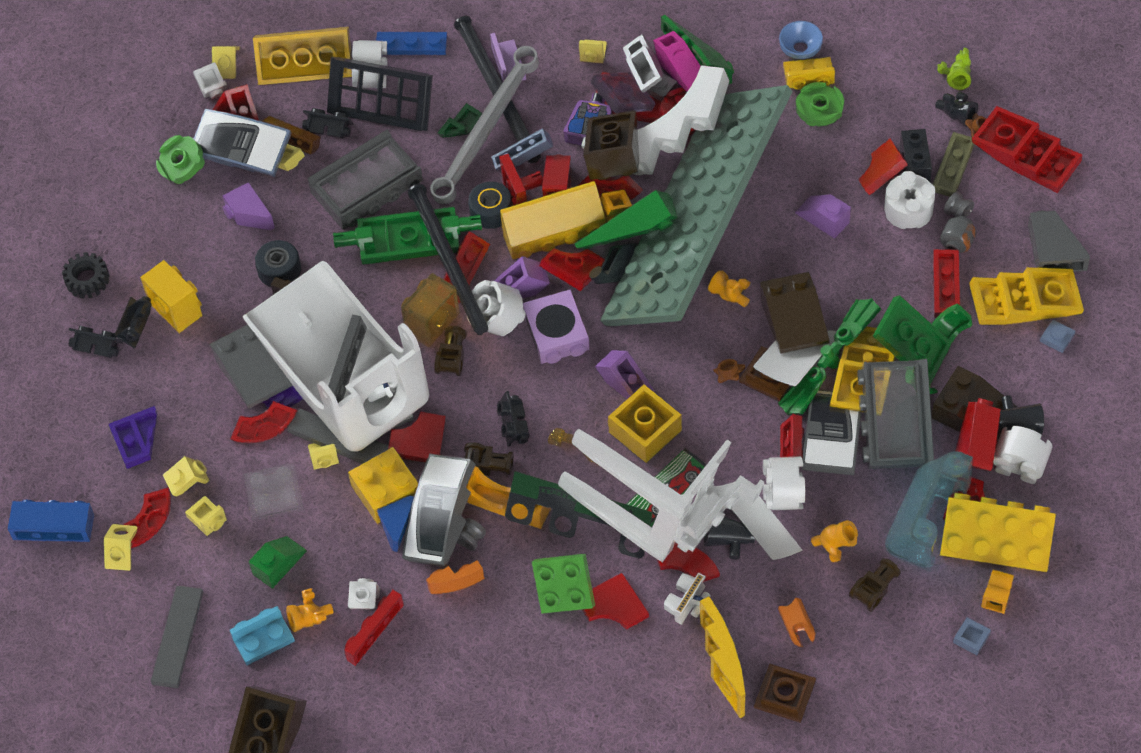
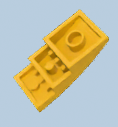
(1026, 296)
(862, 349)
(724, 659)

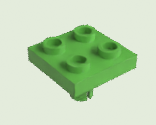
(563, 583)

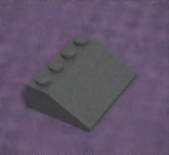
(249, 366)

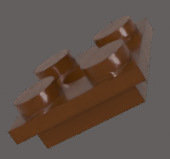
(762, 382)
(790, 706)

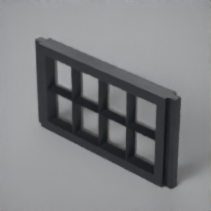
(423, 99)

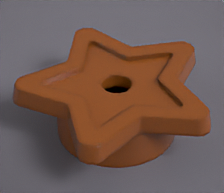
(975, 123)
(728, 370)

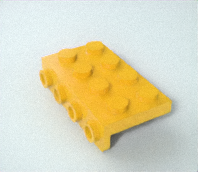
(998, 533)

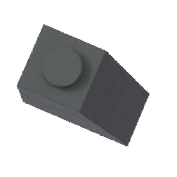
(1055, 243)

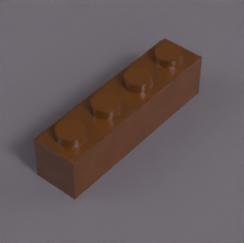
(299, 138)

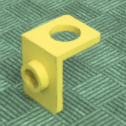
(592, 51)
(225, 60)
(323, 456)
(118, 547)

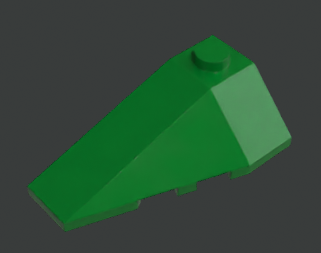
(703, 52)
(645, 216)

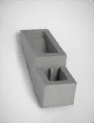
(643, 63)

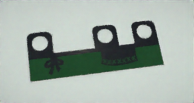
(533, 490)

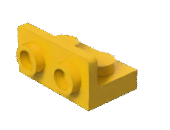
(803, 72)

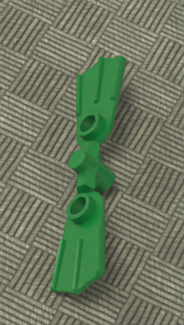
(855, 321)

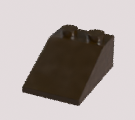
(612, 145)
(794, 312)
(959, 390)
(267, 722)

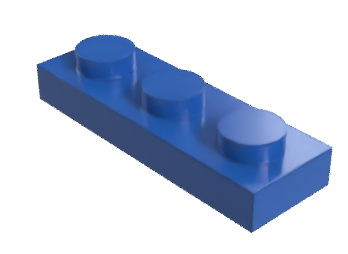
(414, 43)

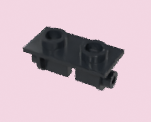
(336, 123)
(133, 320)
(85, 339)
(511, 409)

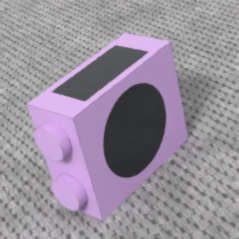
(556, 327)

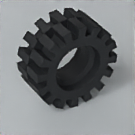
(81, 264)

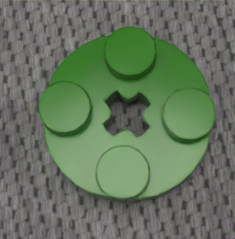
(815, 115)
(188, 166)

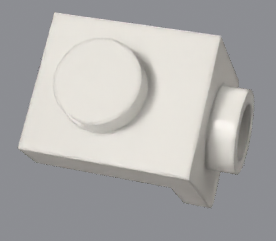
(210, 81)
(363, 594)

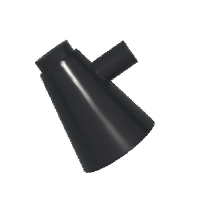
(1025, 416)
(729, 533)

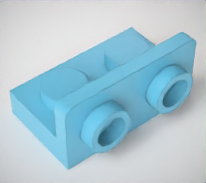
(261, 635)

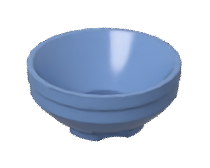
(804, 33)

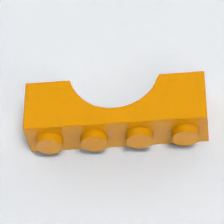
(495, 497)

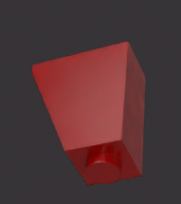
(556, 174)
(979, 433)

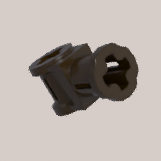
(451, 354)
(487, 459)
(874, 586)

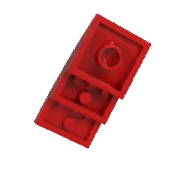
(1026, 149)

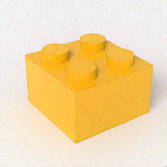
(172, 295)
(645, 423)
(382, 481)

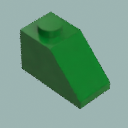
(275, 560)

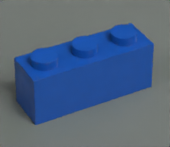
(51, 521)

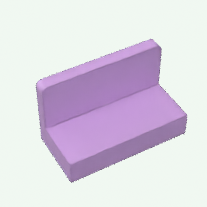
(504, 56)

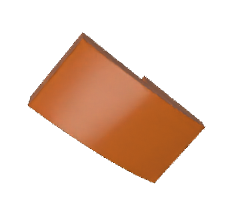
(446, 581)

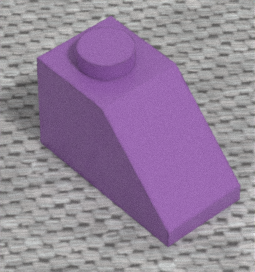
(247, 208)
(826, 213)
(525, 276)
(622, 373)

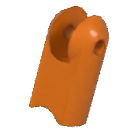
(797, 619)

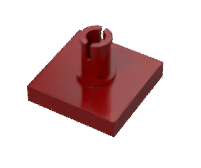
(515, 184)

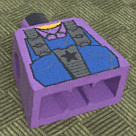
(577, 124)

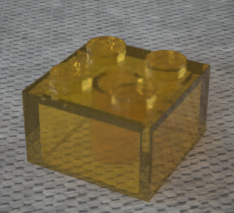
(430, 309)

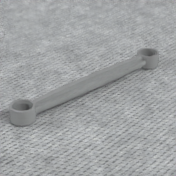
(485, 124)

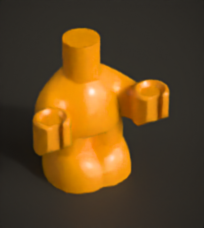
(729, 289)
(836, 536)
(307, 614)

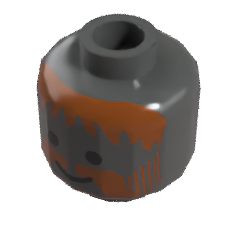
(958, 234)

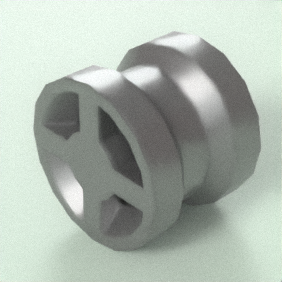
(958, 205)
(471, 534)

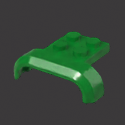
(915, 338)

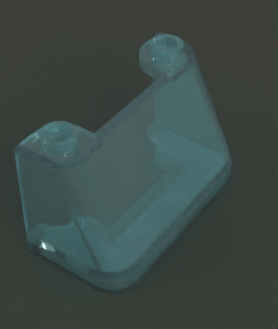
(913, 535)

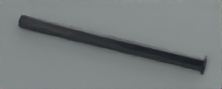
(491, 77)
(447, 256)

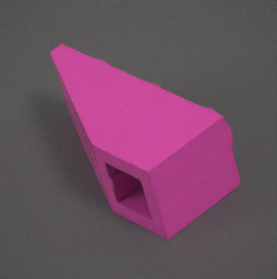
(677, 59)

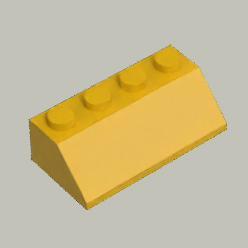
(300, 54)
(552, 220)

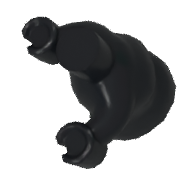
(957, 108)

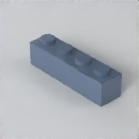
(525, 149)

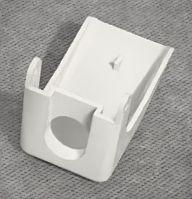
(304, 336)

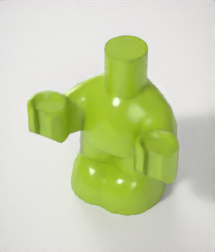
(959, 72)

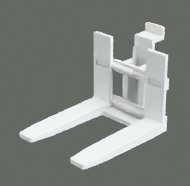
(677, 517)

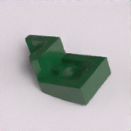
(462, 123)

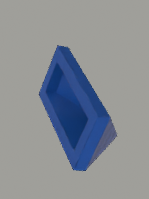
(395, 520)

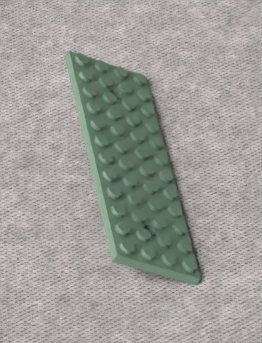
(705, 195)

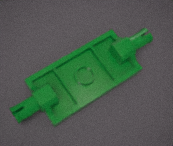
(403, 235)

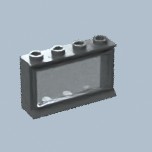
(364, 180)
(896, 414)

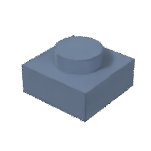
(1057, 336)
(972, 636)

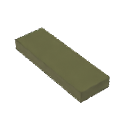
(953, 164)

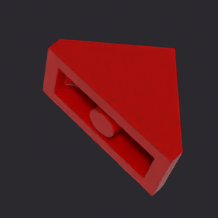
(237, 102)

